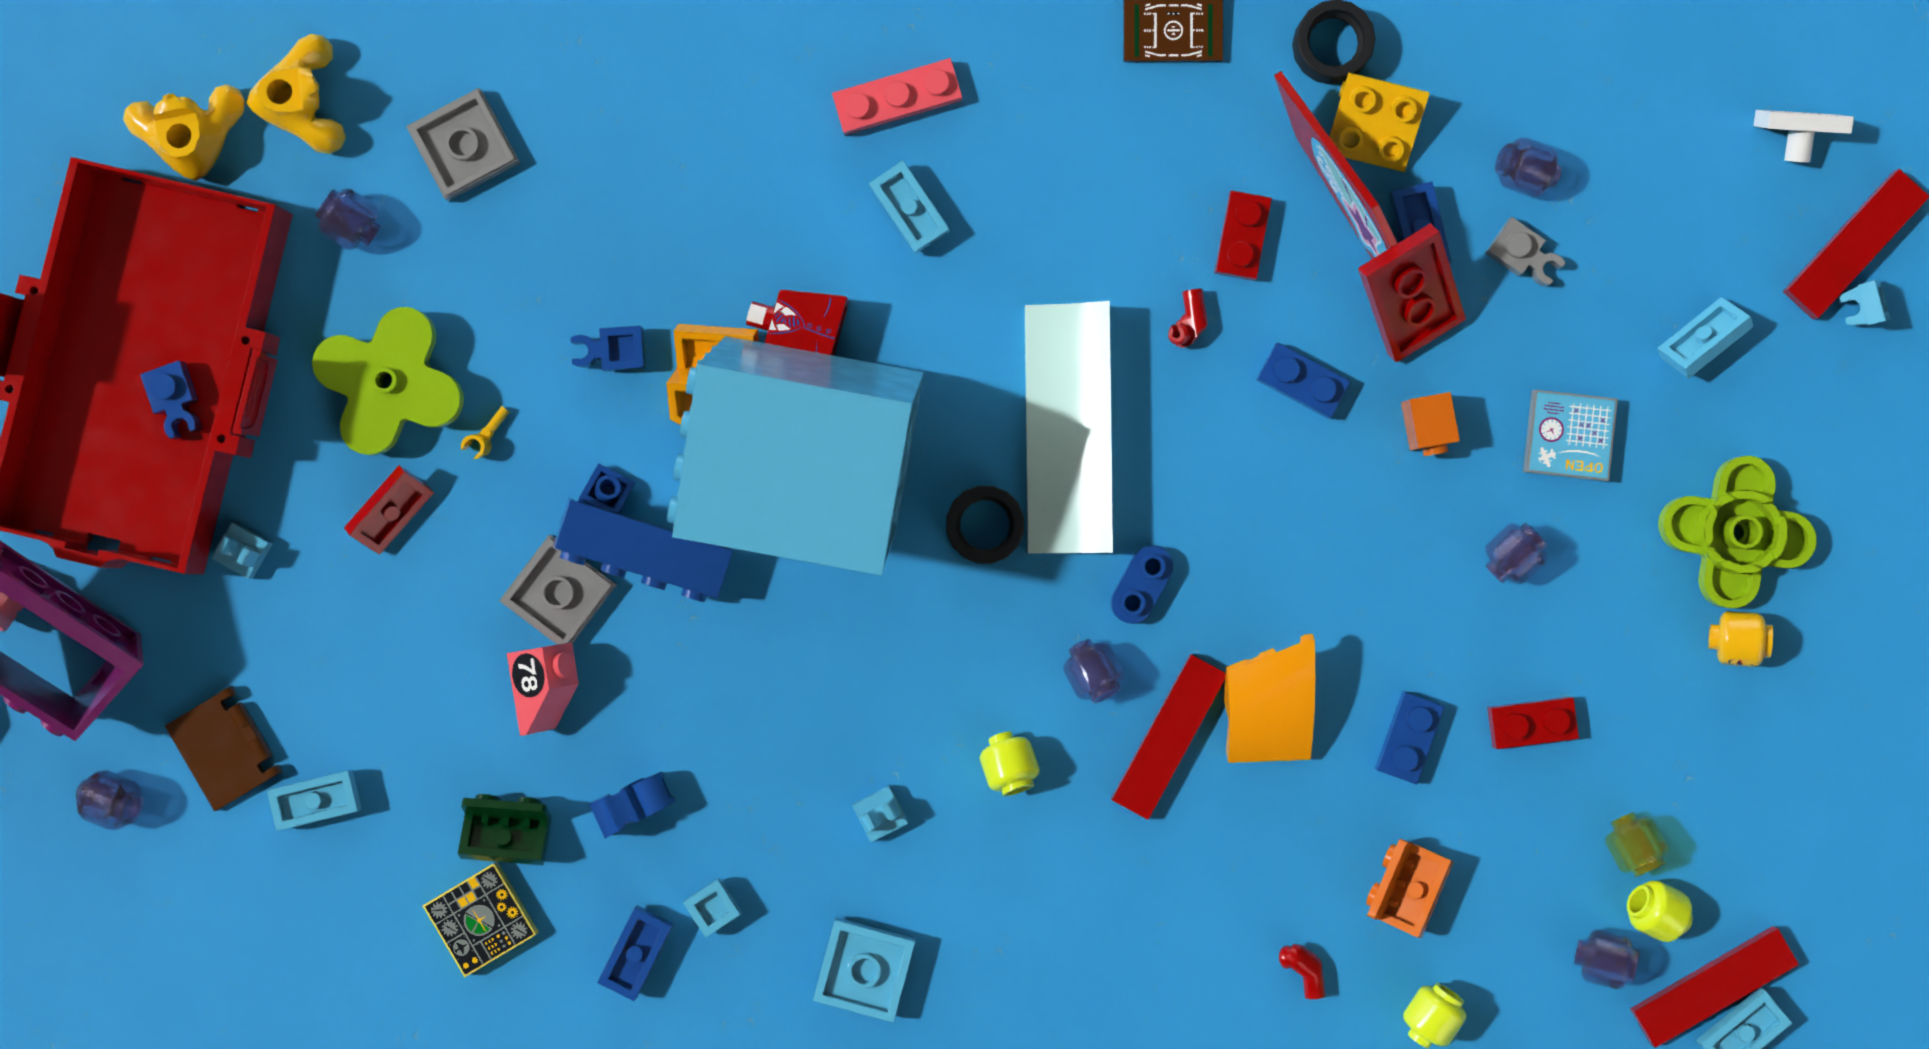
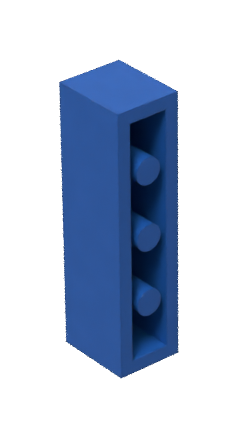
(640, 548)

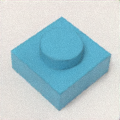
(712, 907)

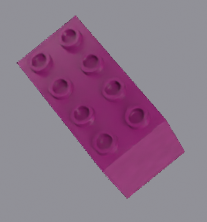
(82, 622)

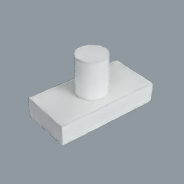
(1802, 128)

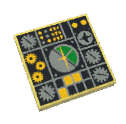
(480, 919)

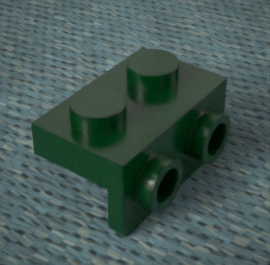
(504, 830)

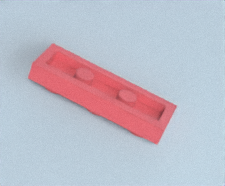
(897, 96)

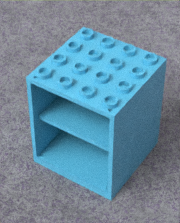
(795, 454)

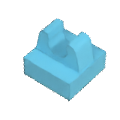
(1871, 301)
(242, 550)
(880, 813)

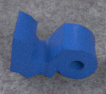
(631, 804)

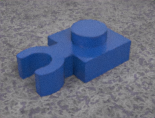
(617, 349)
(171, 392)

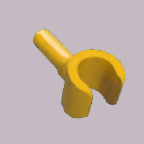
(485, 434)

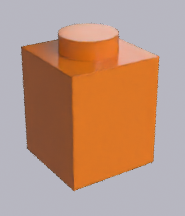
(1430, 423)

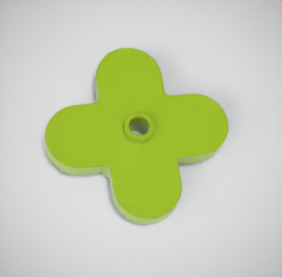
(417, 391)
(1767, 536)

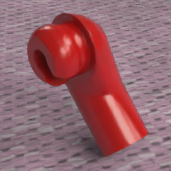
(1193, 322)
(1308, 966)

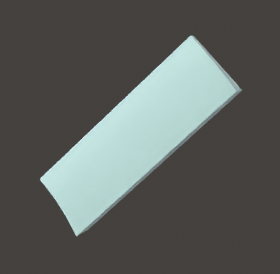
(1068, 428)

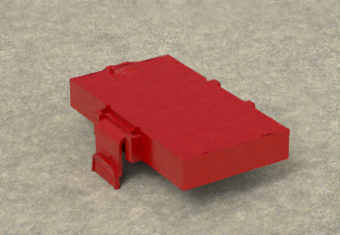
(123, 290)

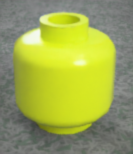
(1009, 764)
(1659, 911)
(1434, 1015)

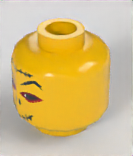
(1741, 639)

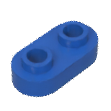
(1140, 583)

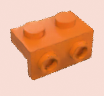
(1408, 887)

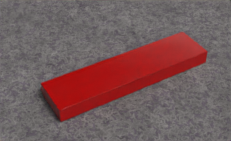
(1856, 244)
(1169, 736)
(1714, 986)

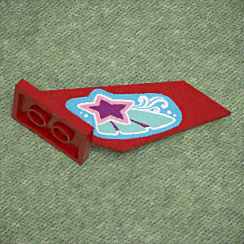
(1405, 280)

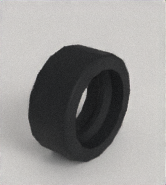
(1339, 10)
(985, 493)

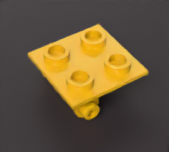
(1377, 121)

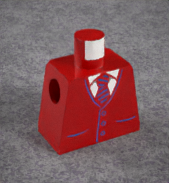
(801, 320)

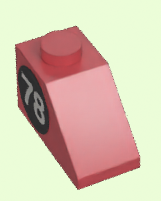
(542, 685)

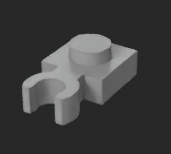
(1519, 248)

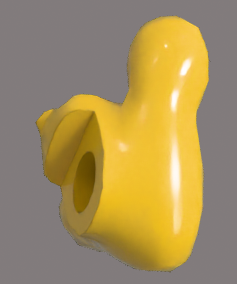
(290, 95)
(185, 133)

